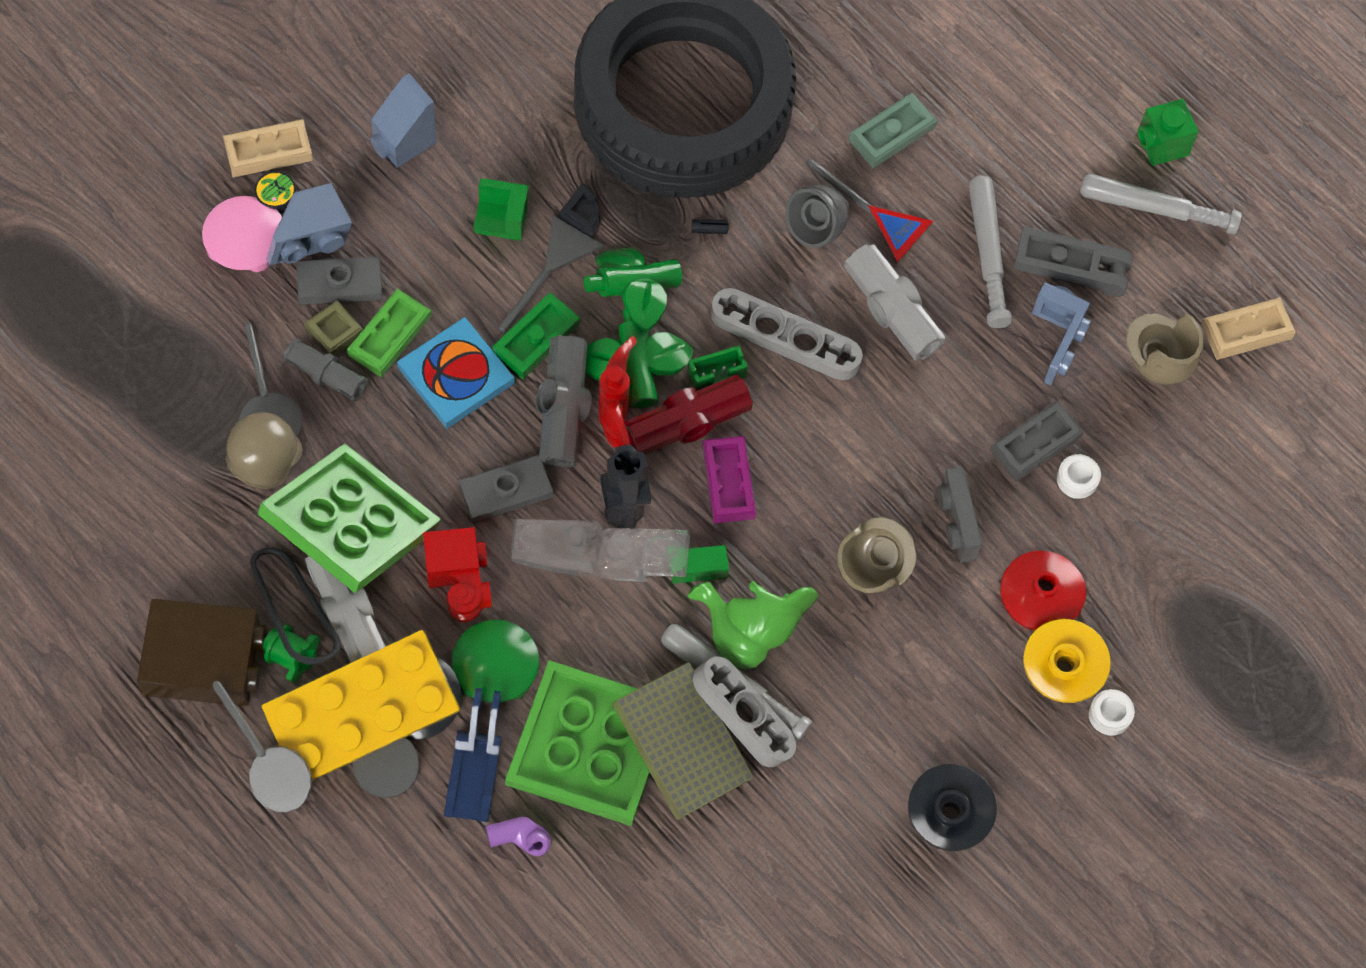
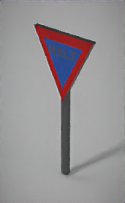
(897, 229)

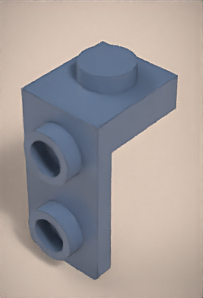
(1067, 311)

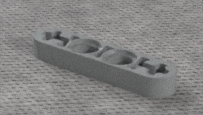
(789, 327)

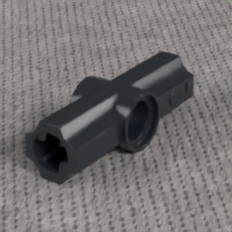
(625, 487)

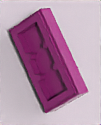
(728, 479)

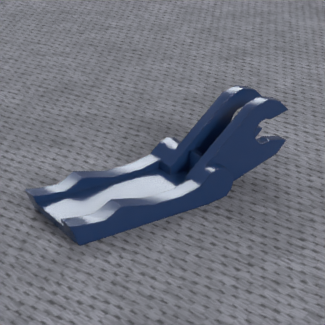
(474, 766)

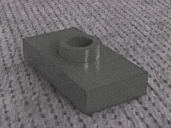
(339, 280)
(1036, 441)
(505, 489)

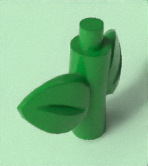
(641, 285)
(655, 354)

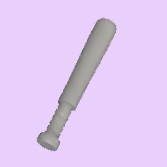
(1147, 200)
(988, 239)
(696, 652)

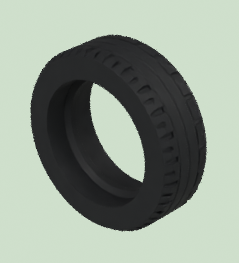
(677, 163)

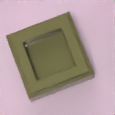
(333, 329)

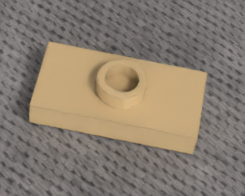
(267, 148)
(1248, 328)

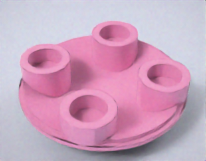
(240, 233)

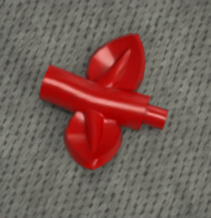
(615, 395)

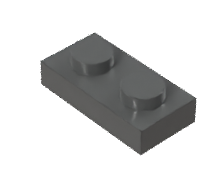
(963, 529)

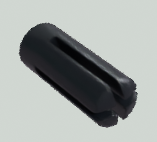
(708, 226)

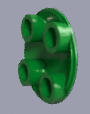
(495, 658)

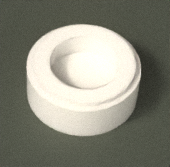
(1078, 476)
(1111, 712)

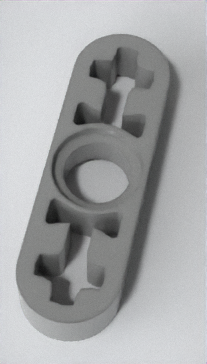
(763, 714)

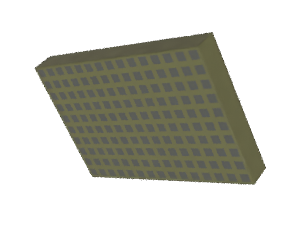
(682, 742)

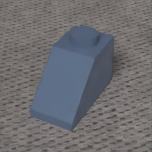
(404, 123)

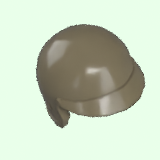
(1165, 349)
(262, 450)
(877, 555)

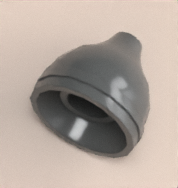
(816, 215)

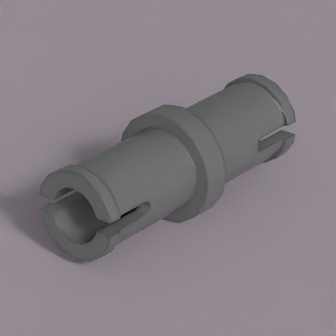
(325, 370)

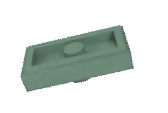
(892, 130)

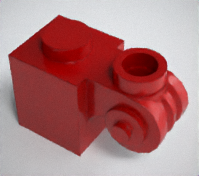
(455, 561)

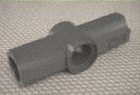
(563, 401)

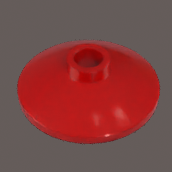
(1032, 605)

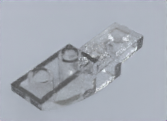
(599, 552)

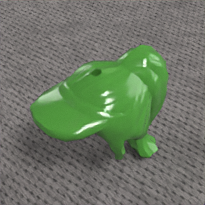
(751, 627)

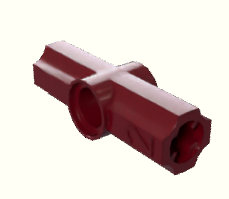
(689, 415)

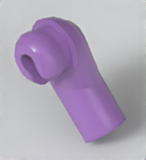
(521, 832)

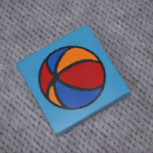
(455, 372)

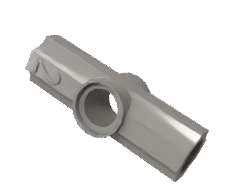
(894, 302)
(347, 612)

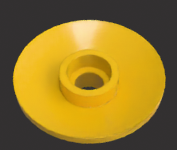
(1068, 642)

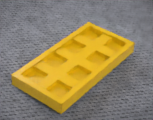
(363, 705)

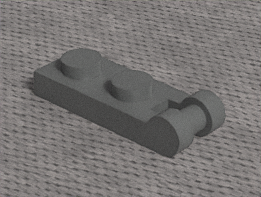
(1073, 260)

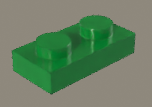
(529, 339)

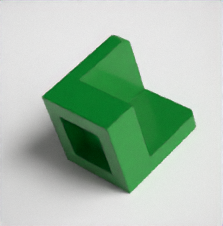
(501, 209)

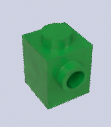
(1167, 132)

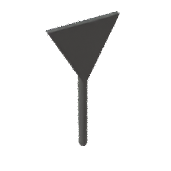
(564, 247)

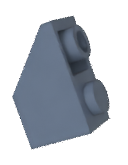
(310, 225)

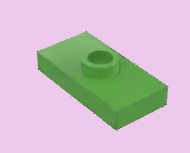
(389, 333)

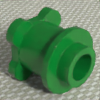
(277, 654)

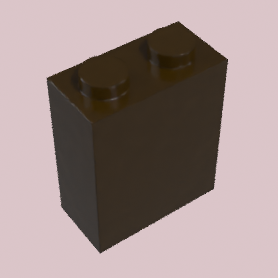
(199, 644)

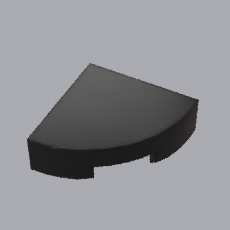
(582, 211)

